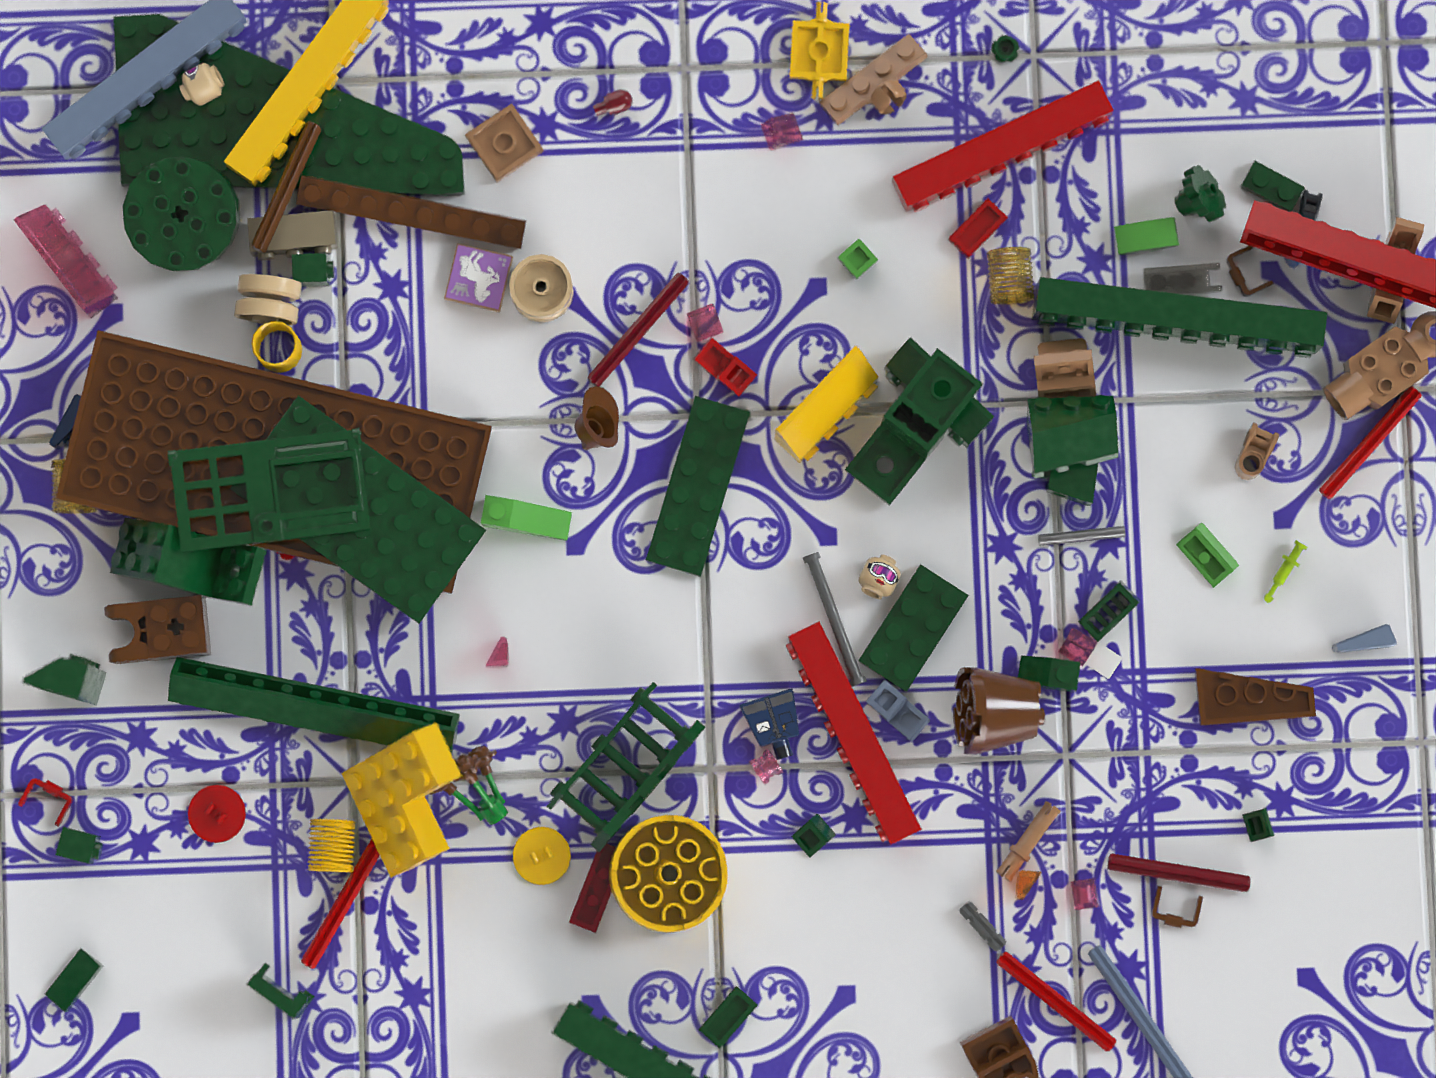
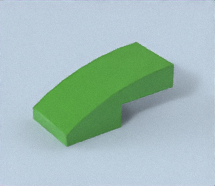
(1146, 236)

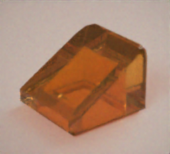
(1024, 882)

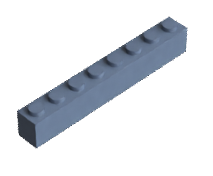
(143, 76)

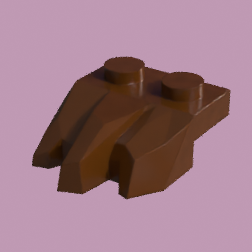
(1000, 1052)

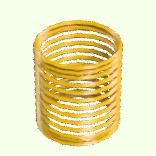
(266, 329)
(336, 850)

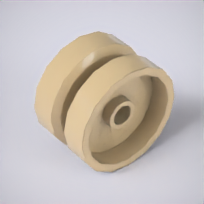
(535, 272)
(267, 299)

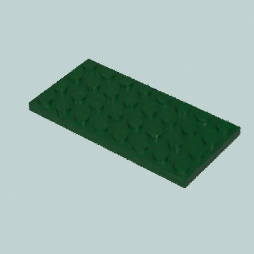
(413, 533)

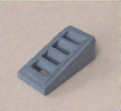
(1373, 639)

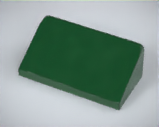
(74, 980)

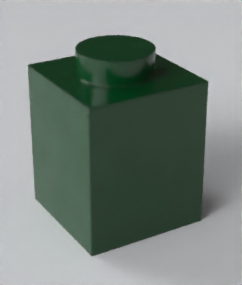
(312, 269)
(79, 846)

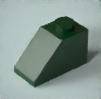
(1050, 672)

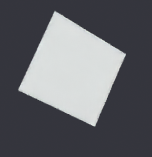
(1103, 660)

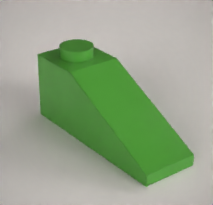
(525, 518)

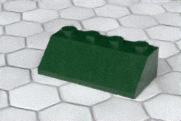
(906, 365)
(70, 677)

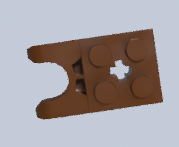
(153, 625)

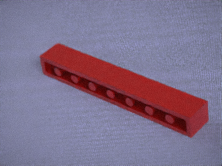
(1003, 146)
(1341, 253)
(854, 734)

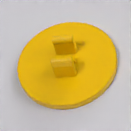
(541, 855)

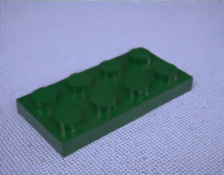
(913, 628)

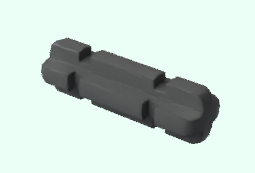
(982, 926)

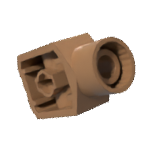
(1383, 368)

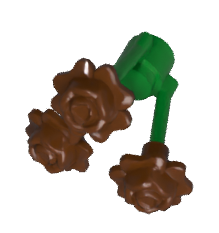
(490, 806)

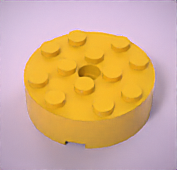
(638, 879)

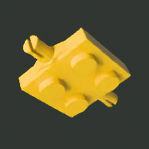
(819, 50)

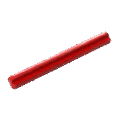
(1370, 442)
(341, 906)
(1056, 1001)

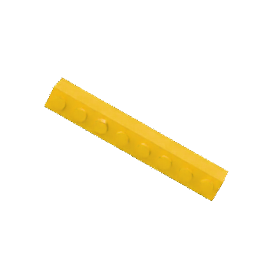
(303, 87)

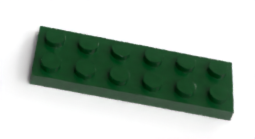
(698, 486)

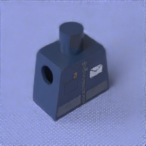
(773, 721)

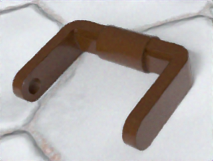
(1237, 276)
(1173, 920)

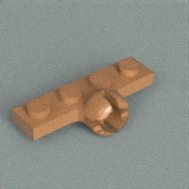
(876, 82)

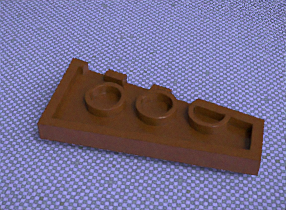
(1241, 699)

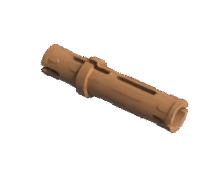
(1028, 841)

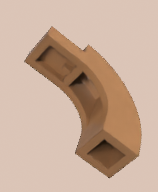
(1404, 235)

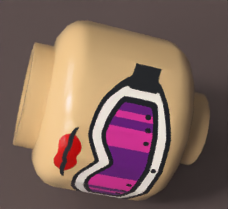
(201, 84)
(879, 577)

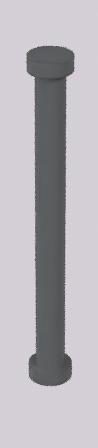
(834, 619)

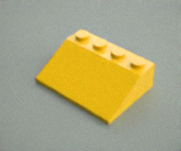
(827, 405)

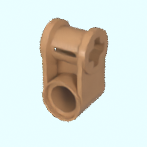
(1258, 447)

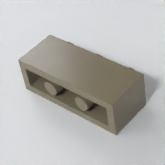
(298, 234)

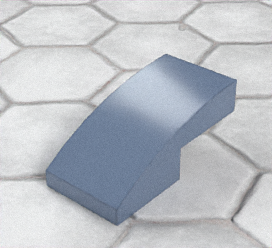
(898, 711)

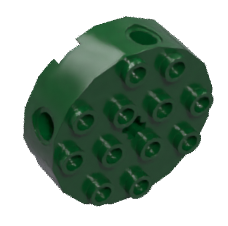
(152, 210)

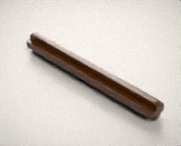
(286, 187)

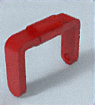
(52, 789)

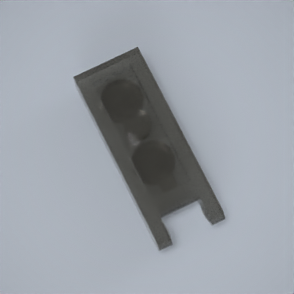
(1181, 279)

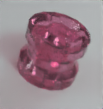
(766, 766)

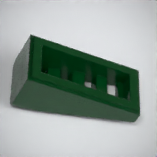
(1102, 603)

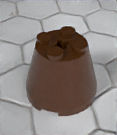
(995, 710)

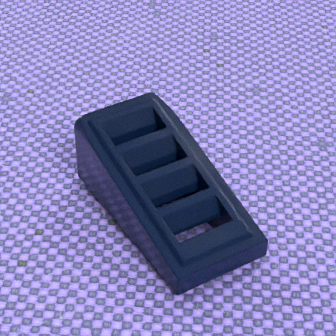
(65, 427)

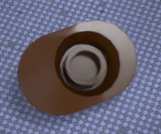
(598, 420)

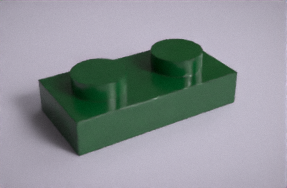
(1272, 186)

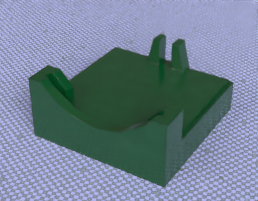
(278, 995)

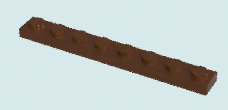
(411, 211)

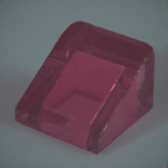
(781, 131)
(704, 322)
(500, 655)

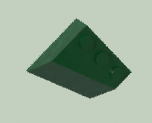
(1071, 431)

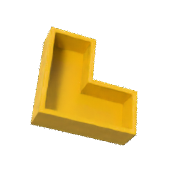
(392, 799)

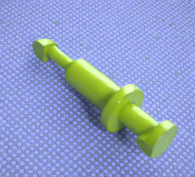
(1285, 569)

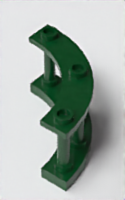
(644, 781)

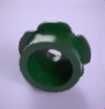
(1005, 41)

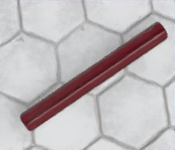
(638, 329)
(1178, 872)

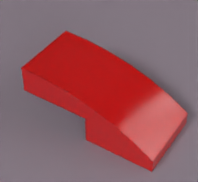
(724, 367)

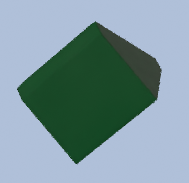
(1258, 825)

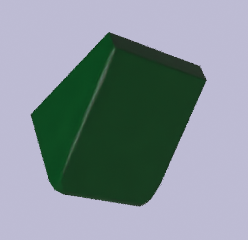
(813, 835)

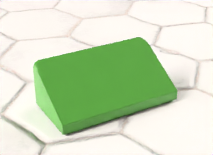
(1207, 554)

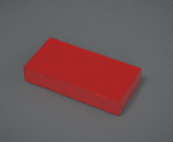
(977, 228)

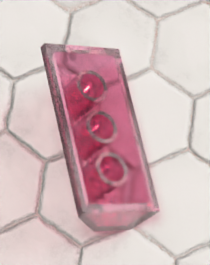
(67, 260)

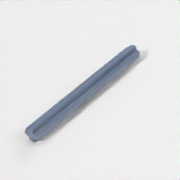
(1138, 1013)

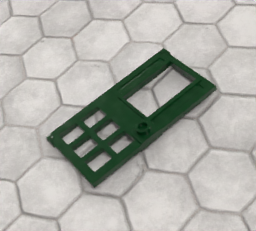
(262, 492)

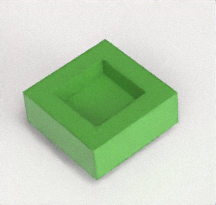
(857, 259)

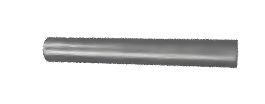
(1081, 535)

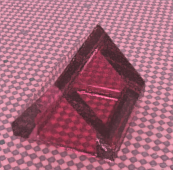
(1077, 646)
(1085, 894)

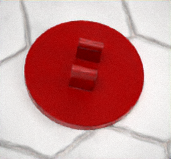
(216, 813)

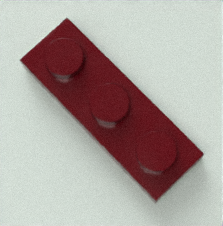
(594, 892)

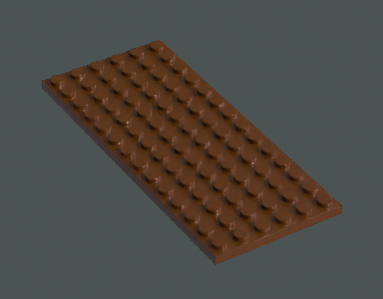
(162, 399)

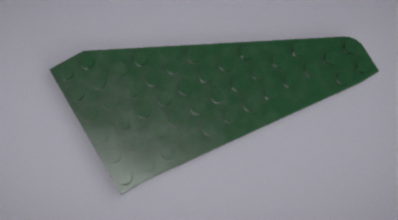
(355, 144)

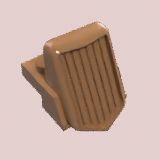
(1064, 369)

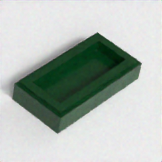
(728, 1017)

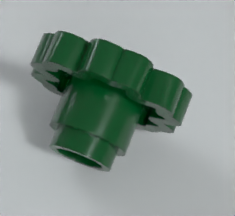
(1200, 195)

